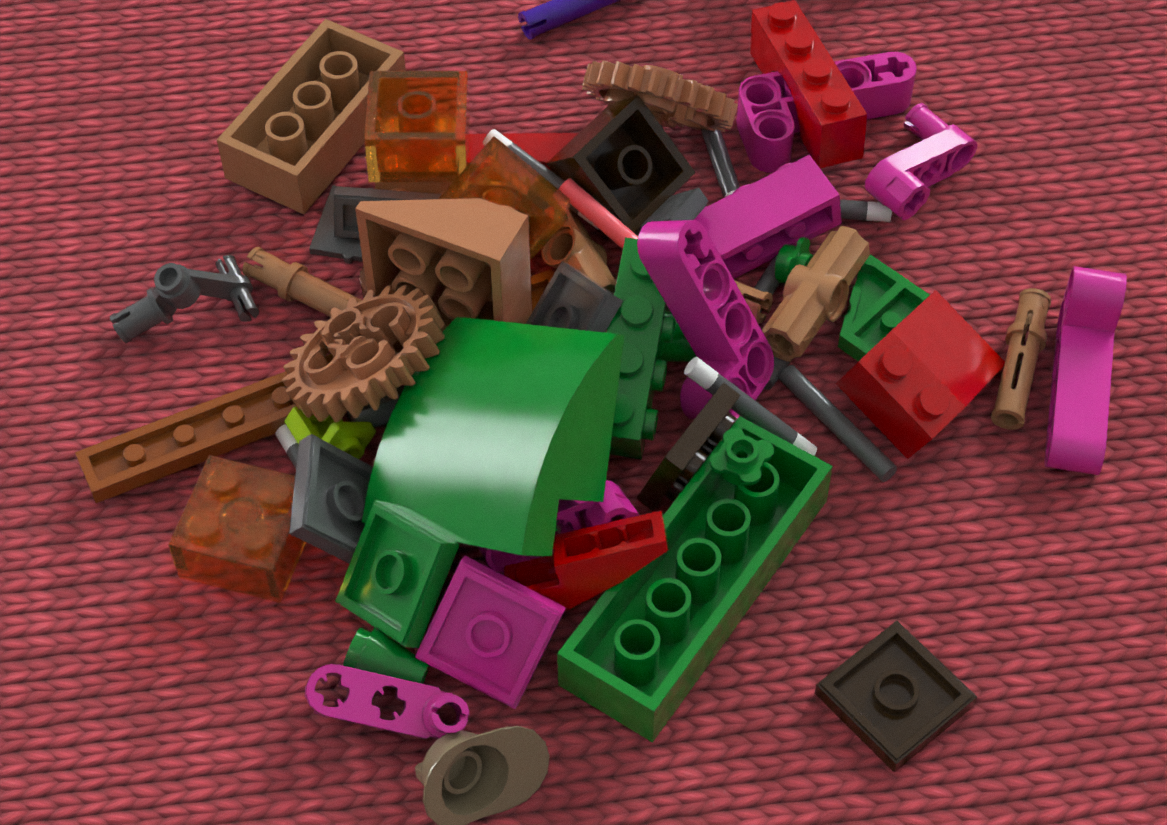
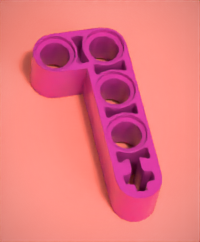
(769, 114)
(706, 308)
(1083, 370)

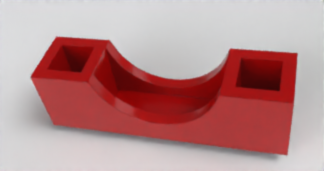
(826, 107)

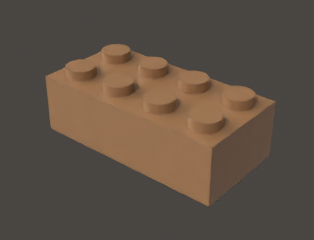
(306, 117)

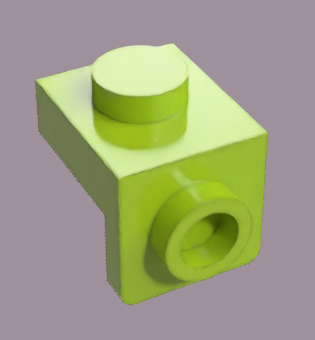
(347, 436)

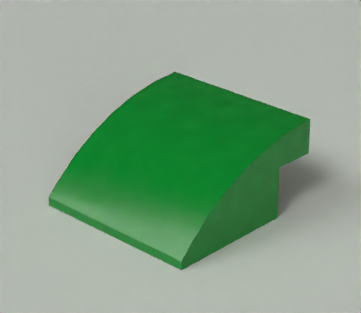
(501, 433)

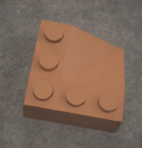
(457, 251)

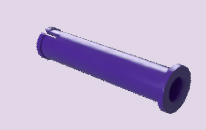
(557, 13)

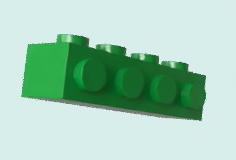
(646, 327)

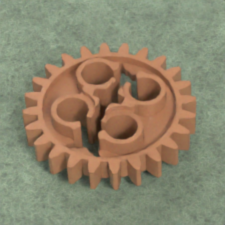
(663, 92)
(363, 353)

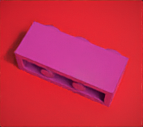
(771, 212)

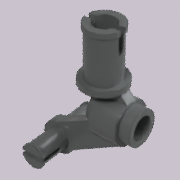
(180, 288)

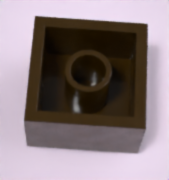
(624, 162)

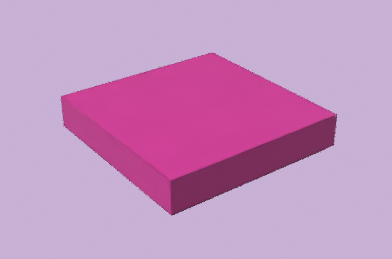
(490, 632)

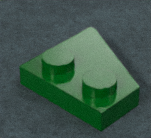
(876, 307)

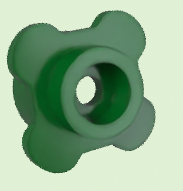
(790, 256)
(741, 470)

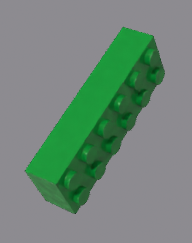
(668, 621)

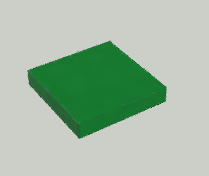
(397, 573)

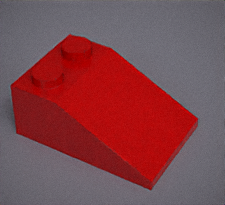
(921, 374)

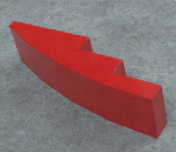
(593, 559)

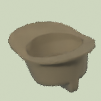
(481, 774)

